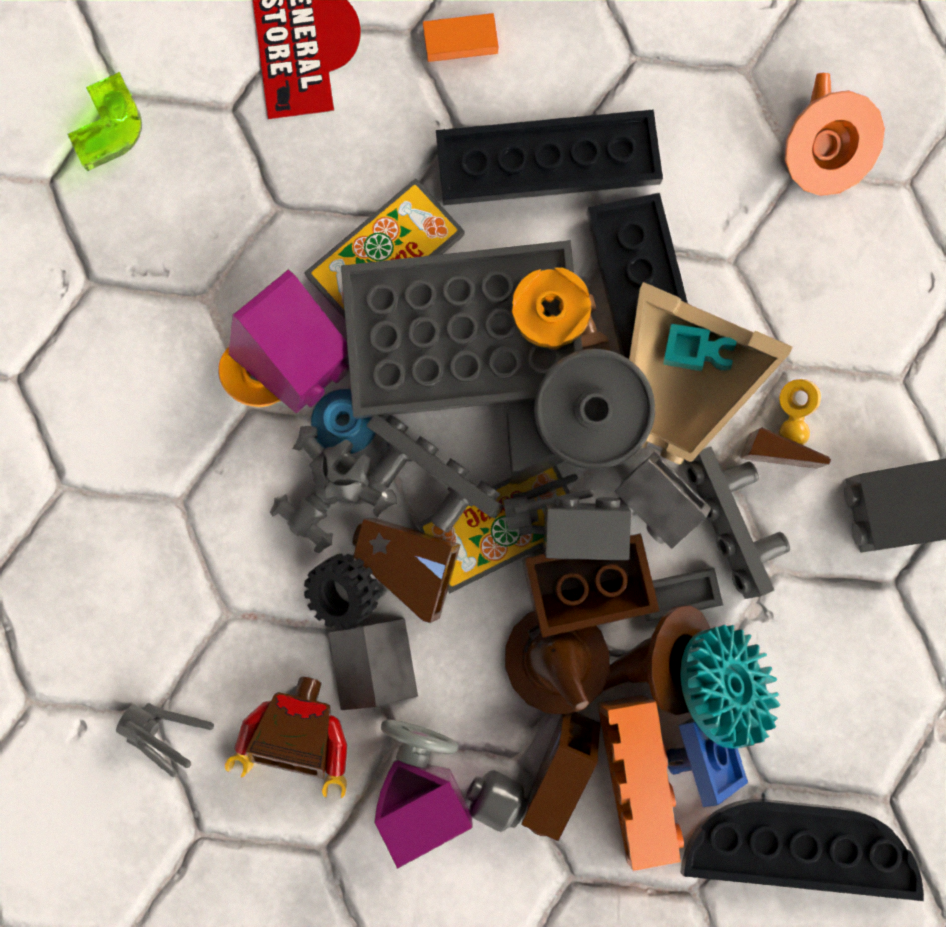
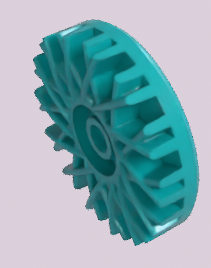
(728, 687)

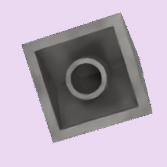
(373, 665)

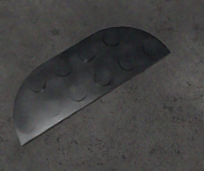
(802, 850)

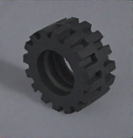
(328, 602)

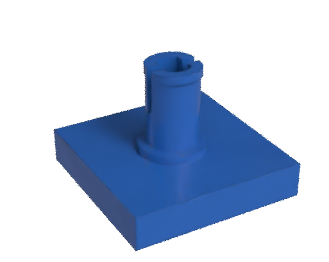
(715, 768)

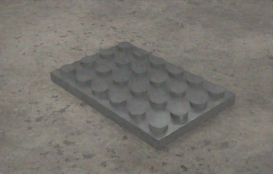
(445, 331)

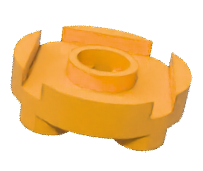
(551, 285)

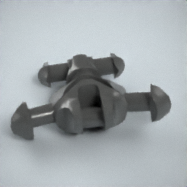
(336, 478)

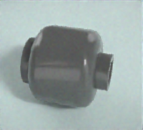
(497, 801)

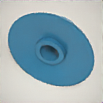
(329, 432)

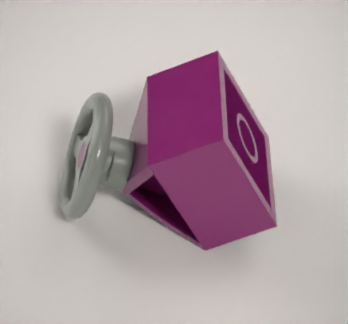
(419, 801)

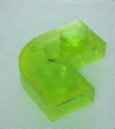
(117, 128)

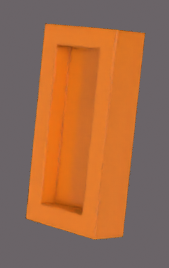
(460, 37)

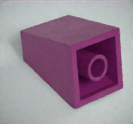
(288, 343)

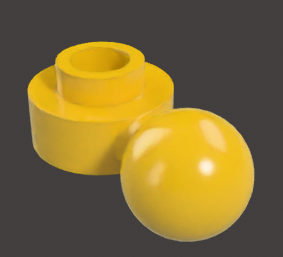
(795, 427)

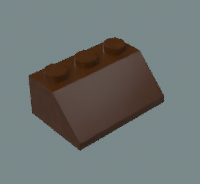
(589, 591)

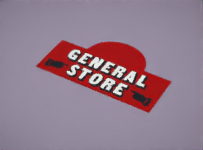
(298, 50)

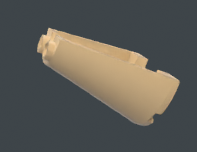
(694, 403)

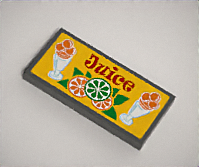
(402, 228)
(487, 540)

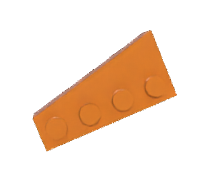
(640, 781)

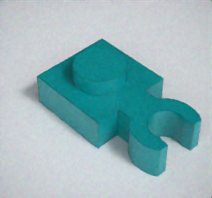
(690, 347)

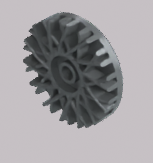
(624, 401)

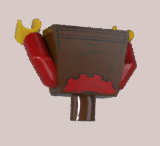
(294, 736)

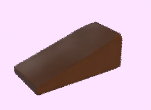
(773, 448)

